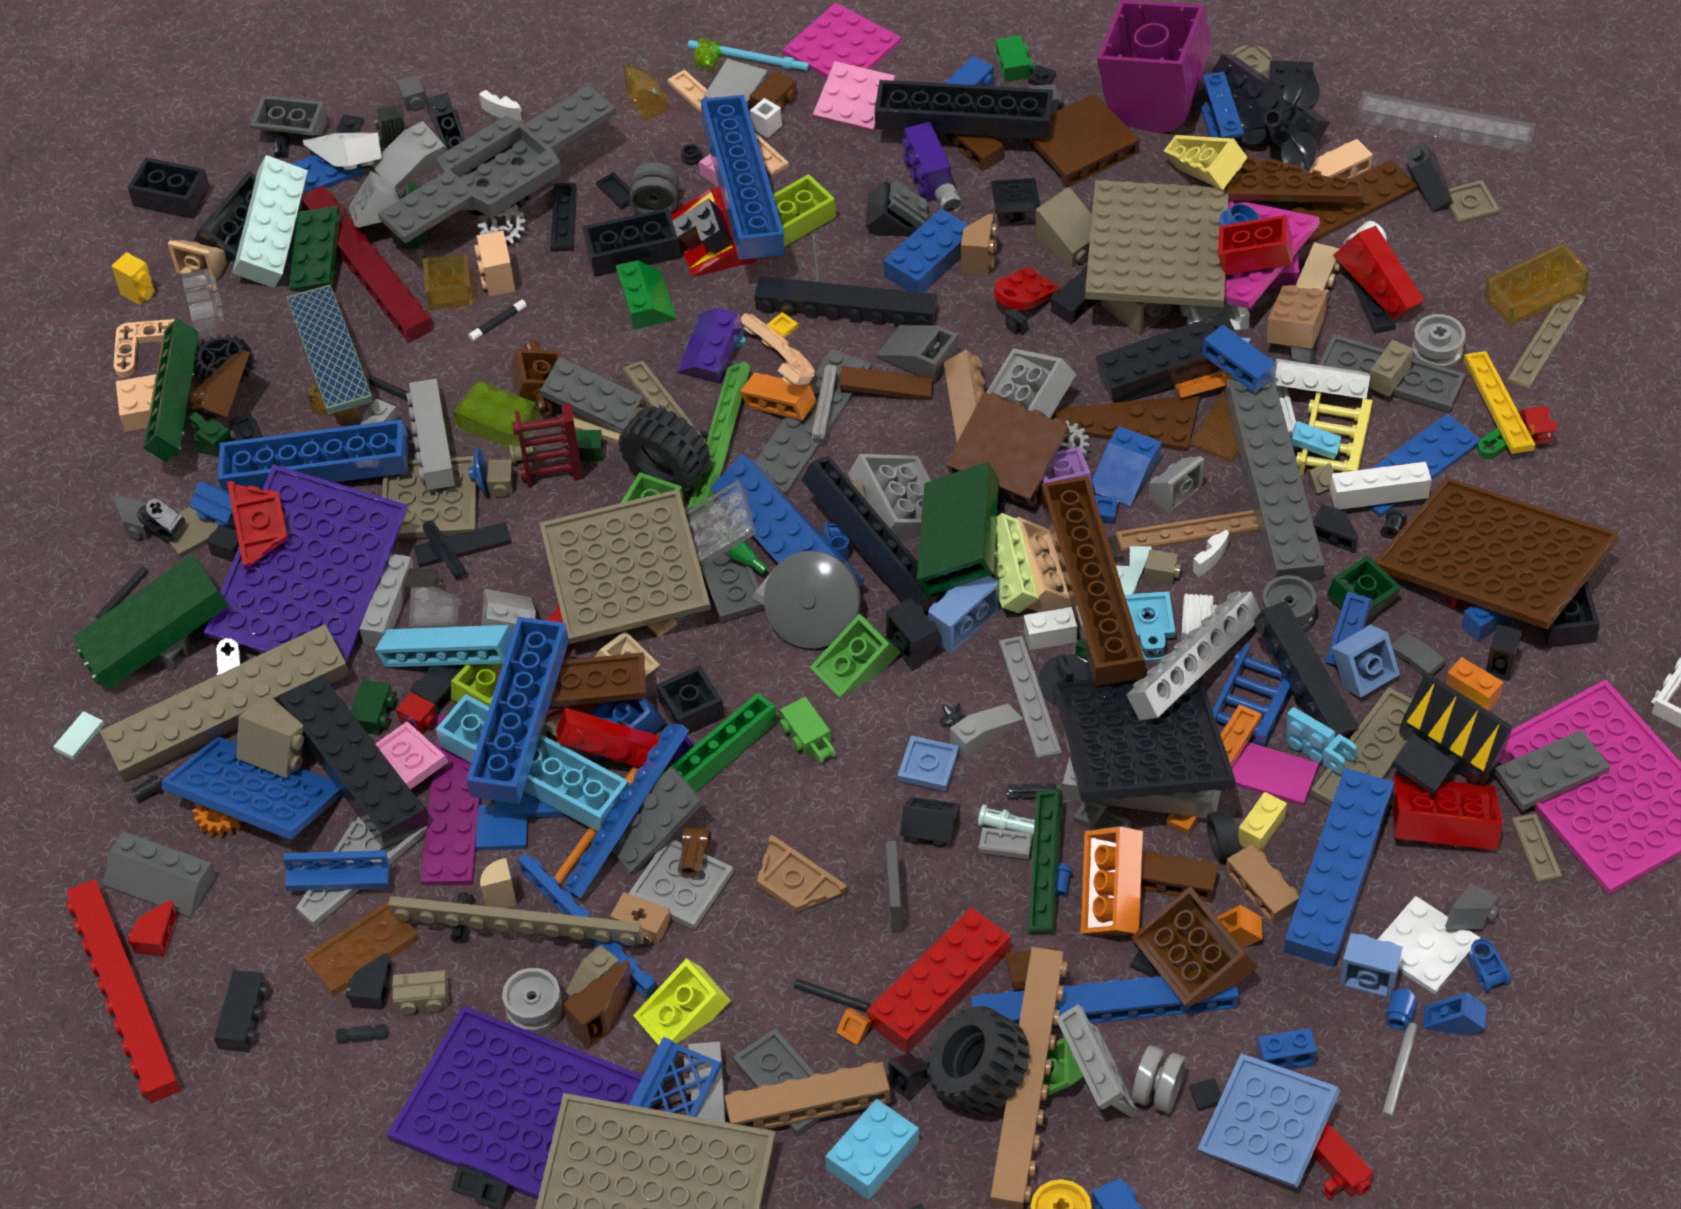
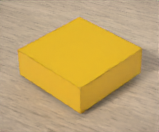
(783, 325)

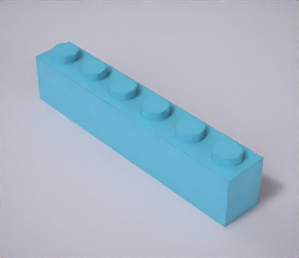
(444, 646)

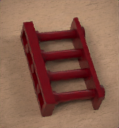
(566, 435)

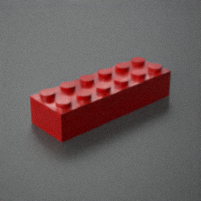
(939, 980)

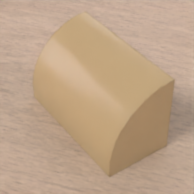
(497, 885)

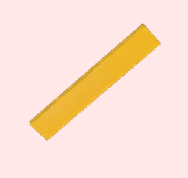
(1499, 402)

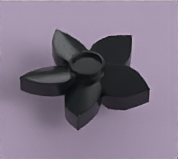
(952, 716)

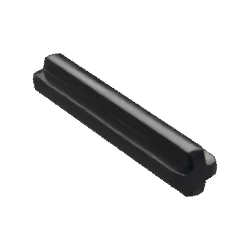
(444, 549)

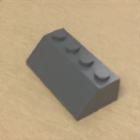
(157, 873)

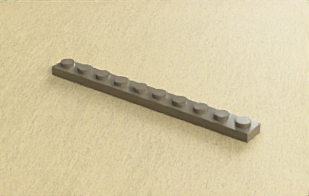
(517, 920)

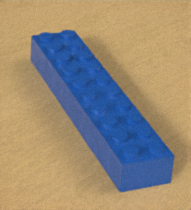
(742, 177)

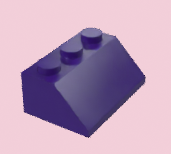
(711, 345)

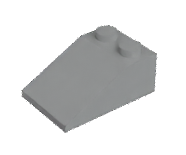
(409, 155)
(505, 608)

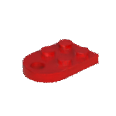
(1024, 289)

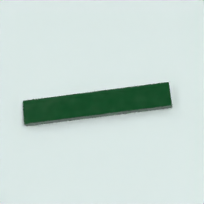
(1045, 862)

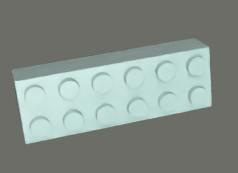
(270, 221)

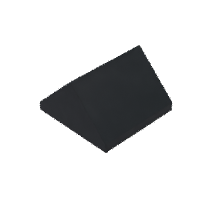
(1422, 763)

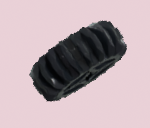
(217, 352)

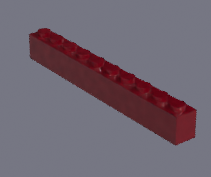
(373, 271)

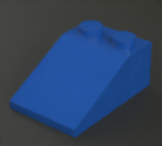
(1126, 466)
(632, 713)

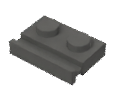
(908, 204)

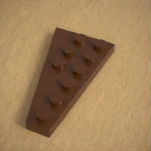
(1287, 182)
(1161, 419)

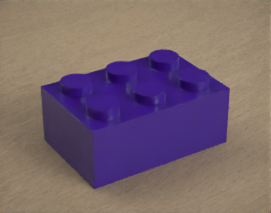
(926, 160)

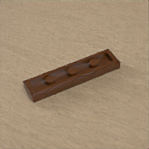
(885, 383)

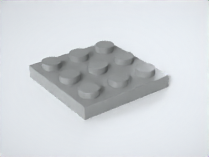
(684, 896)

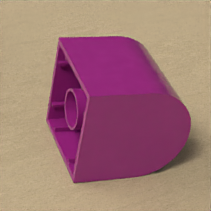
(1154, 62)

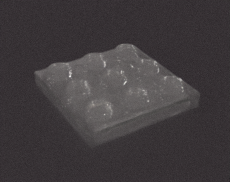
(720, 522)

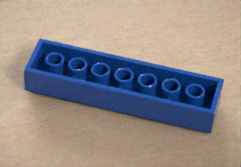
(325, 454)
(776, 519)
(518, 710)
(1338, 867)

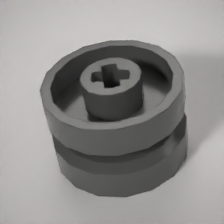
(653, 188)
(1297, 593)

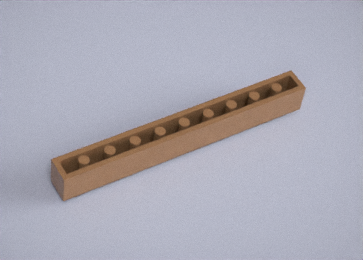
(1023, 1110)

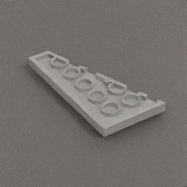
(319, 904)

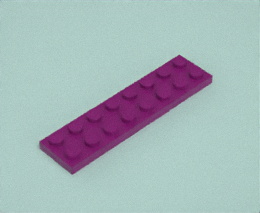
(450, 824)

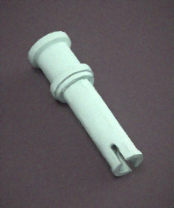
(1004, 820)

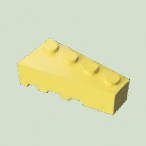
(1206, 158)

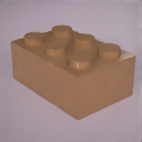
(1297, 316)

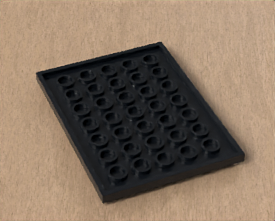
(1131, 757)

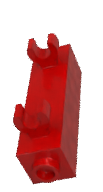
(1342, 1164)

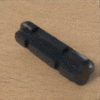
(1027, 791)
(361, 1033)

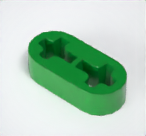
(1492, 438)

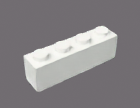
(1321, 378)
(1380, 485)

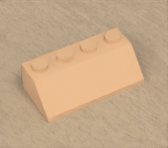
(1045, 567)

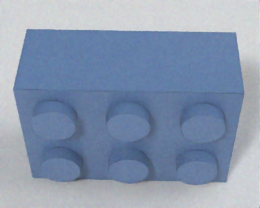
(964, 611)

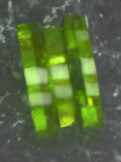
(706, 52)

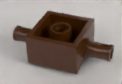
(531, 370)

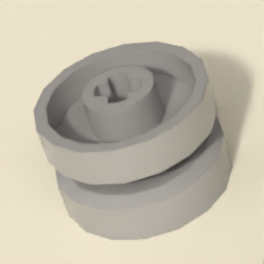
(1439, 340)
(533, 1000)
(1158, 1079)

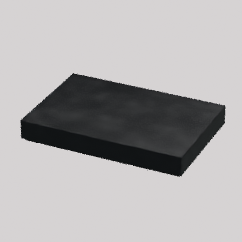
(1015, 195)

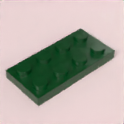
(315, 249)

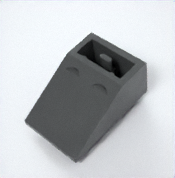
(920, 349)

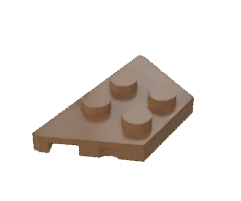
(795, 878)

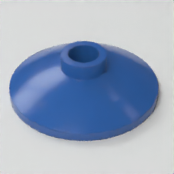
(479, 471)

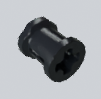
(1393, 524)

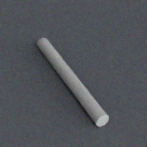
(1399, 1070)

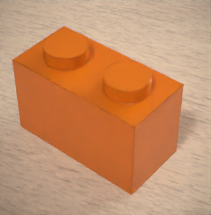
(1474, 683)

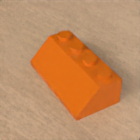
(1111, 881)

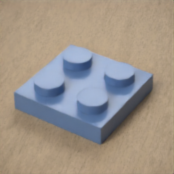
(928, 763)

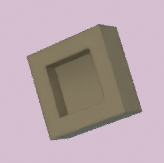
(1320, 477)

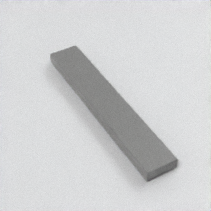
(1030, 698)

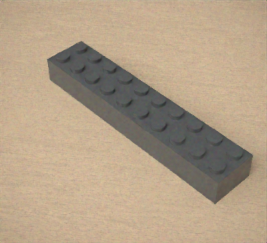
(1274, 481)

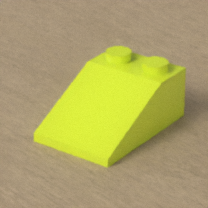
(682, 1004)

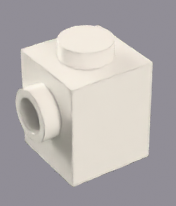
(766, 117)

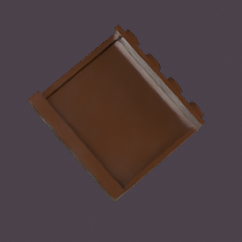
(1086, 140)
(1014, 442)

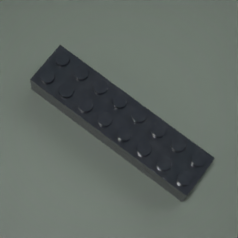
(964, 109)
(354, 763)

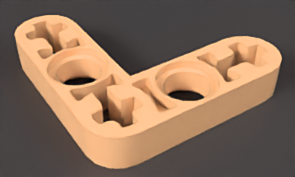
(135, 336)

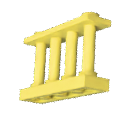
(1357, 432)

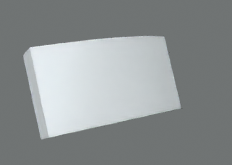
(500, 107)
(1215, 550)

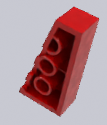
(1379, 272)

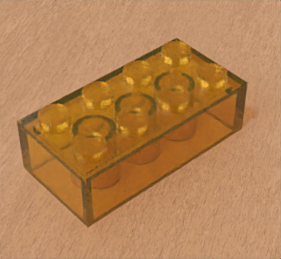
(1536, 284)

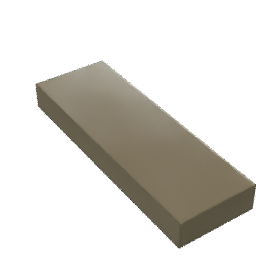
(1536, 849)

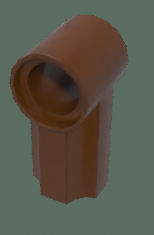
(694, 845)

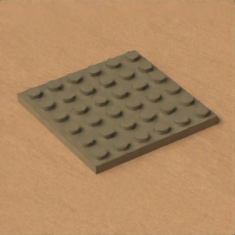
(624, 566)

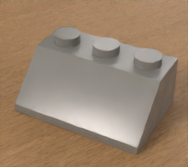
(372, 198)

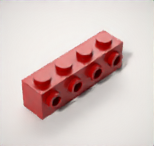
(604, 738)

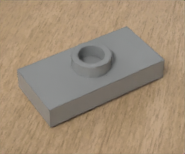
(1005, 843)

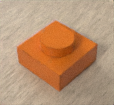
(853, 1026)

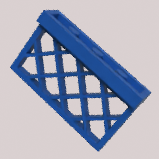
(659, 1072)

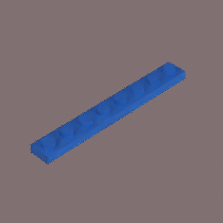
(624, 812)
(566, 905)

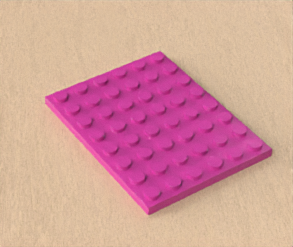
(1621, 820)

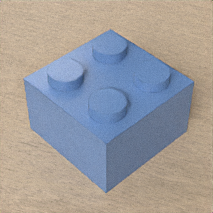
(1365, 660)
(1371, 965)

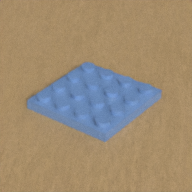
(1269, 1120)

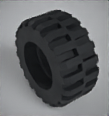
(664, 447)
(996, 1073)

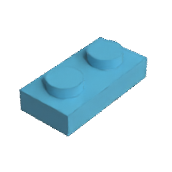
(1315, 440)

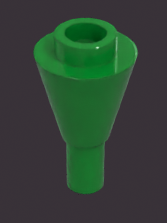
(745, 555)

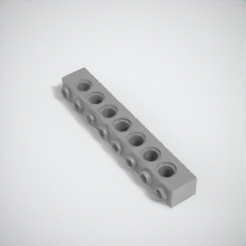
(1194, 655)

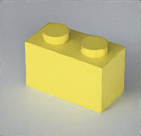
(1262, 822)

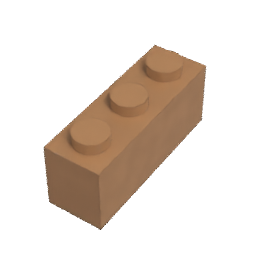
(1262, 884)

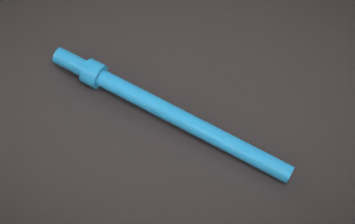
(786, 63)

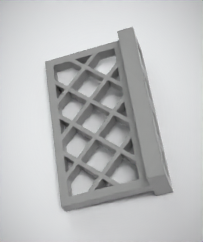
(1096, 1062)

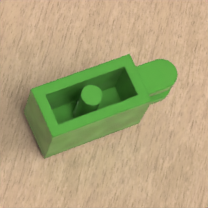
(807, 730)

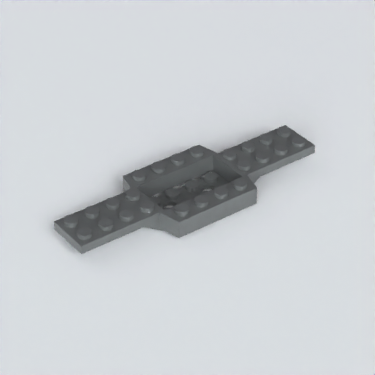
(508, 183)

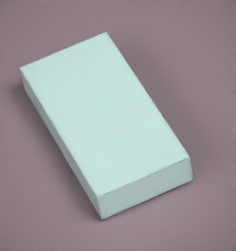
(78, 735)

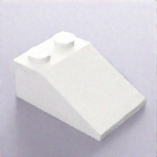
(346, 148)

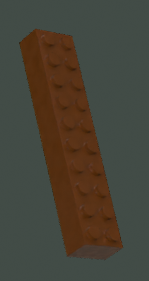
(1092, 581)

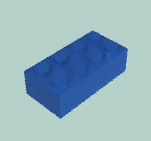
(926, 253)

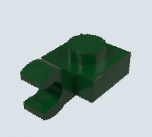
(209, 432)

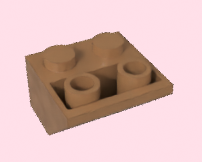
(978, 247)

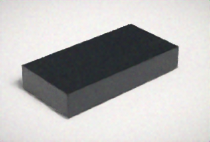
(615, 190)

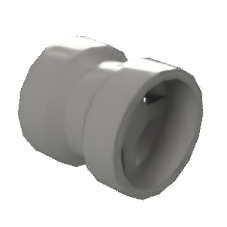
(948, 197)

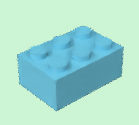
(872, 1149)

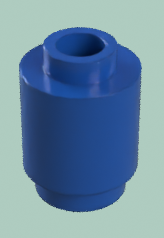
(1400, 1008)

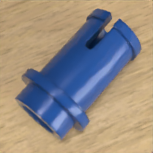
(1063, 879)

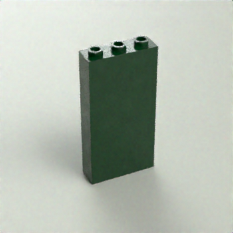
(958, 529)
(149, 622)

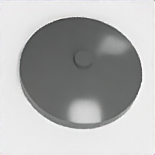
(811, 598)

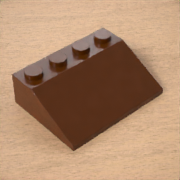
(1193, 949)

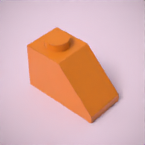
(1243, 925)

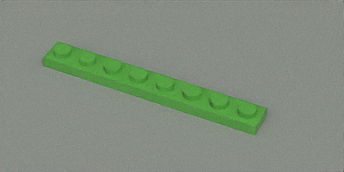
(721, 430)

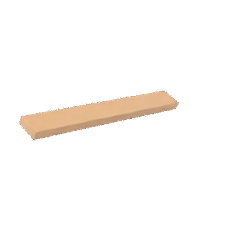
(694, 92)

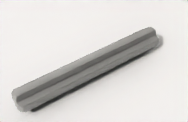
(824, 402)

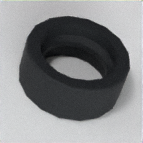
(1222, 834)

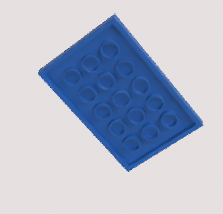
(250, 792)

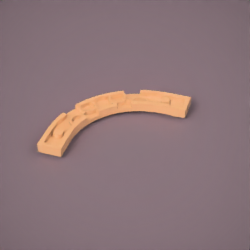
(799, 369)

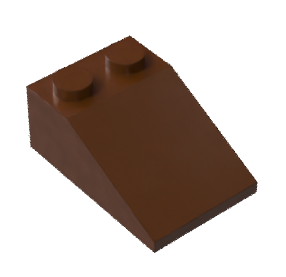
(217, 392)

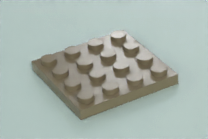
(449, 507)

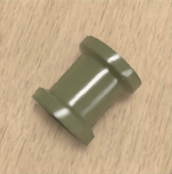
(516, 455)

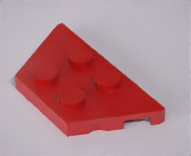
(257, 521)

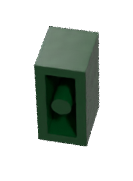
(372, 705)

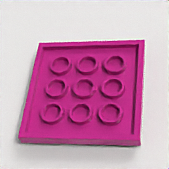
(842, 38)

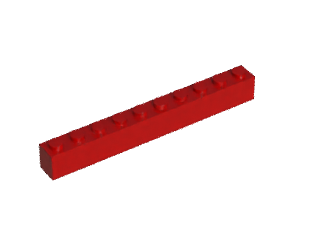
(123, 992)

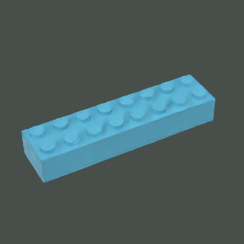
(556, 773)

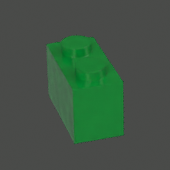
(1013, 58)

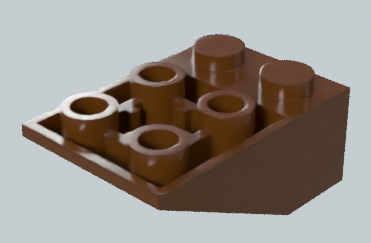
(597, 1007)

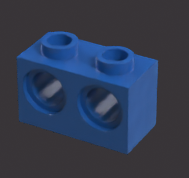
(1288, 1049)

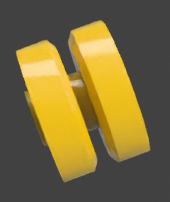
(1060, 1195)

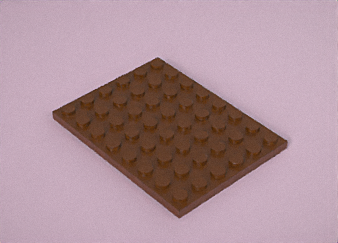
(1497, 552)

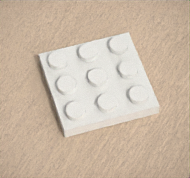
(1429, 948)

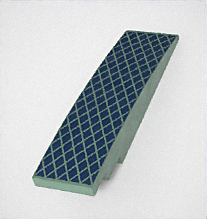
(329, 350)

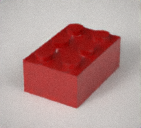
(1255, 245)

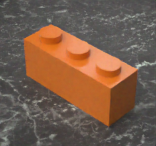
(778, 396)

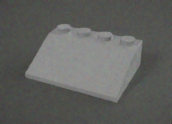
(1033, 380)
(893, 490)

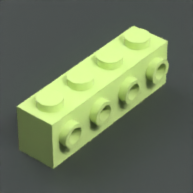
(1012, 566)

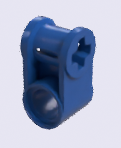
(837, 538)
(1490, 969)

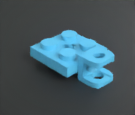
(1154, 631)
(1318, 741)

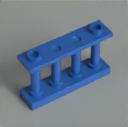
(1221, 114)
(1278, 694)

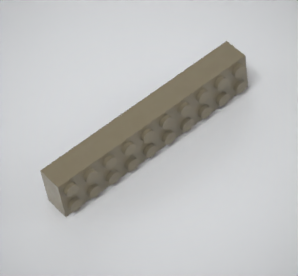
(215, 705)

